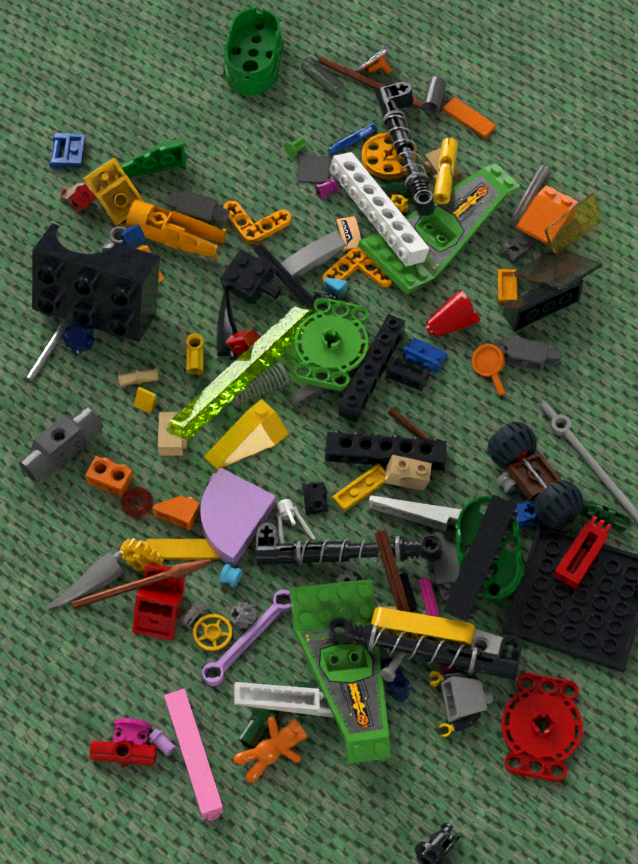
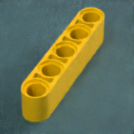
(418, 625)

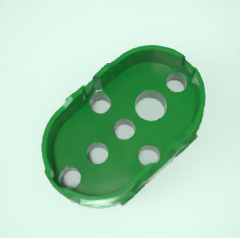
(253, 45)
(509, 564)

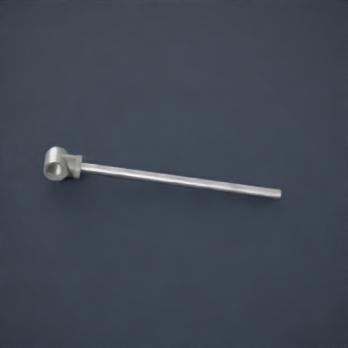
(114, 235)

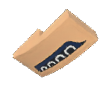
(349, 232)

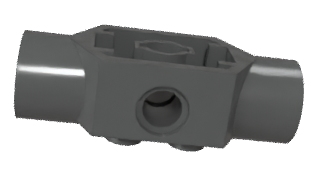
(60, 443)

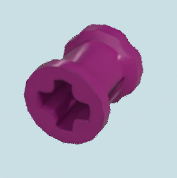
(326, 188)

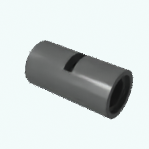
(434, 95)

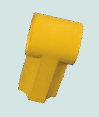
(194, 355)

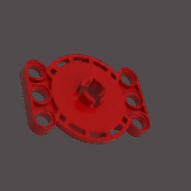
(525, 735)

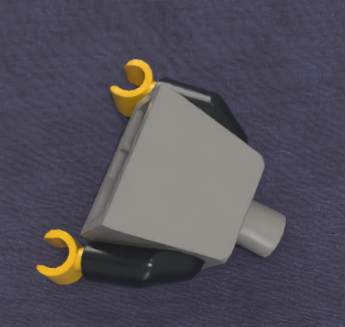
(462, 698)

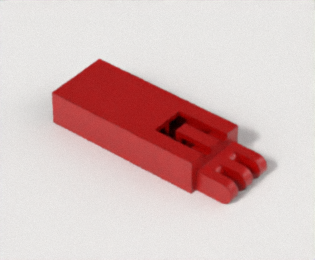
(578, 561)

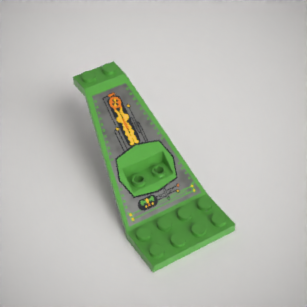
(445, 229)
(350, 687)

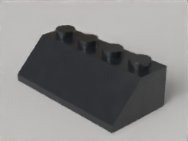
(540, 304)

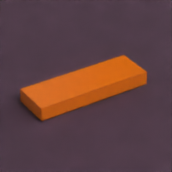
(469, 117)

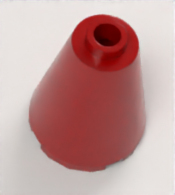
(452, 316)

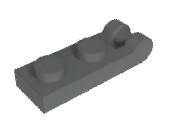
(522, 243)

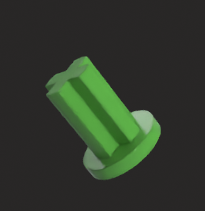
(292, 148)

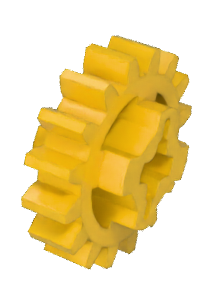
(139, 554)

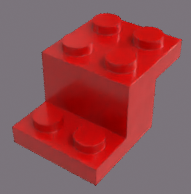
(158, 605)

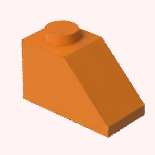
(178, 511)

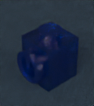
(79, 338)

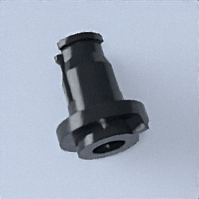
(432, 851)

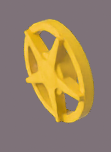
(212, 632)

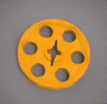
(380, 156)

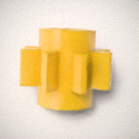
(400, 202)

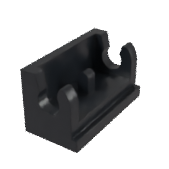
(407, 375)

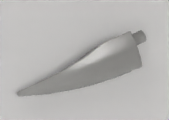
(97, 576)

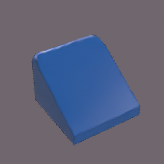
(133, 236)

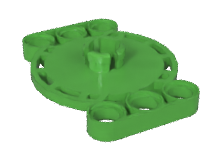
(342, 355)

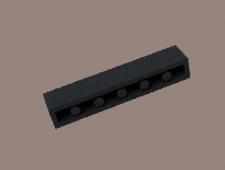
(480, 558)

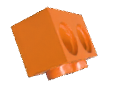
(107, 480)

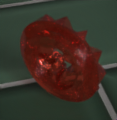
(129, 498)

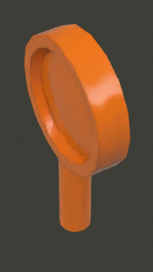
(488, 362)

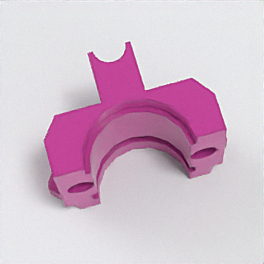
(131, 730)

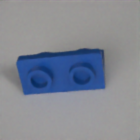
(424, 355)

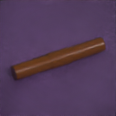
(408, 424)

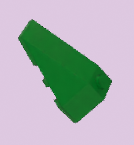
(157, 159)

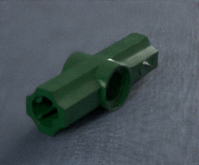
(257, 727)

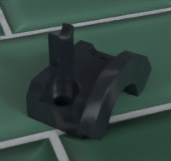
(314, 497)

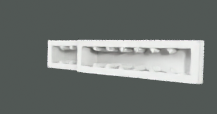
(425, 514)
(282, 698)

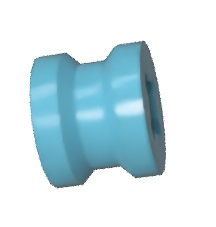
(230, 575)

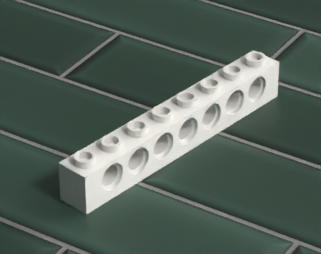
(379, 209)

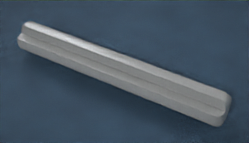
(531, 192)

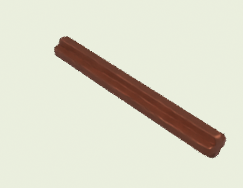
(391, 571)

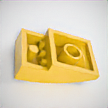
(113, 190)

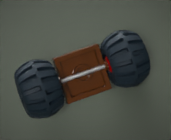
(556, 499)

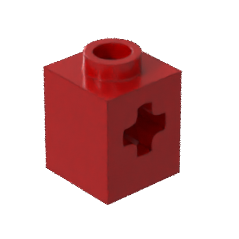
(81, 198)

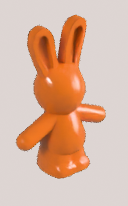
(270, 749)

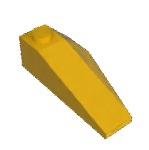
(252, 433)

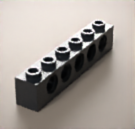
(372, 368)
(396, 444)

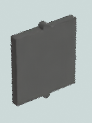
(313, 168)

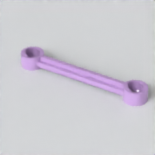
(246, 639)

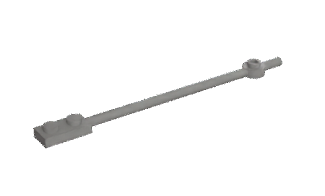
(566, 422)

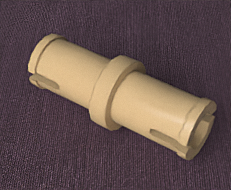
(138, 377)

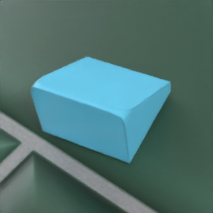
(335, 286)

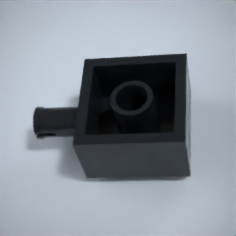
(249, 278)

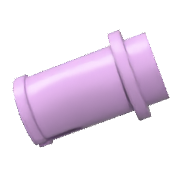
(161, 741)

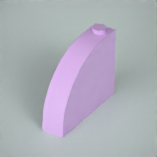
(232, 514)

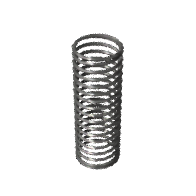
(338, 80)

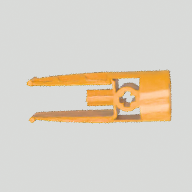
(175, 229)

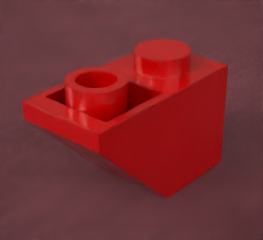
(242, 341)

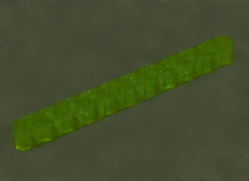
(238, 374)

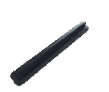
(285, 276)

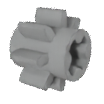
(243, 614)

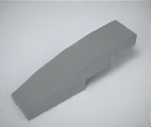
(313, 255)

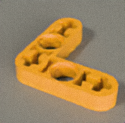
(251, 227)
(359, 264)

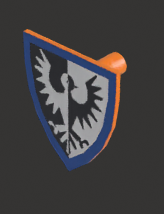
(381, 62)

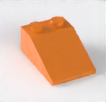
(543, 211)

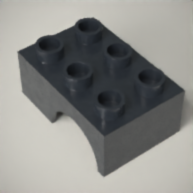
(98, 290)

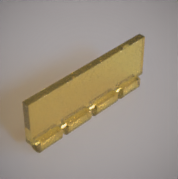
(573, 224)

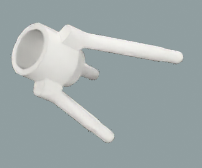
(287, 512)

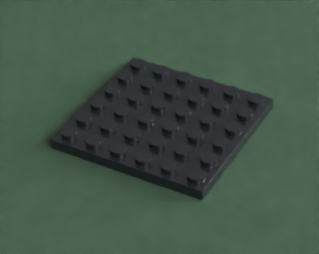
(586, 622)

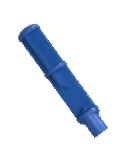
(356, 136)

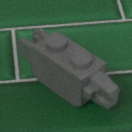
(198, 205)
(529, 353)
(444, 569)

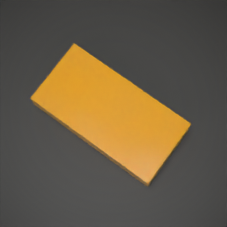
(507, 285)

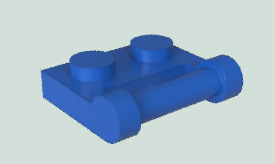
(73, 150)

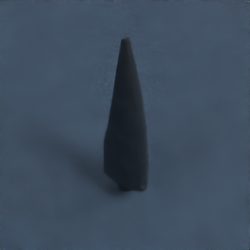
(225, 327)

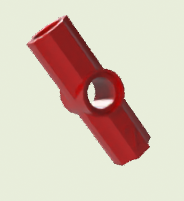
(109, 752)

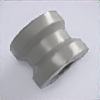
(507, 482)

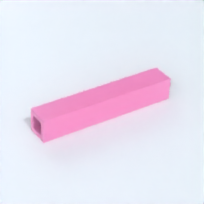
(194, 755)

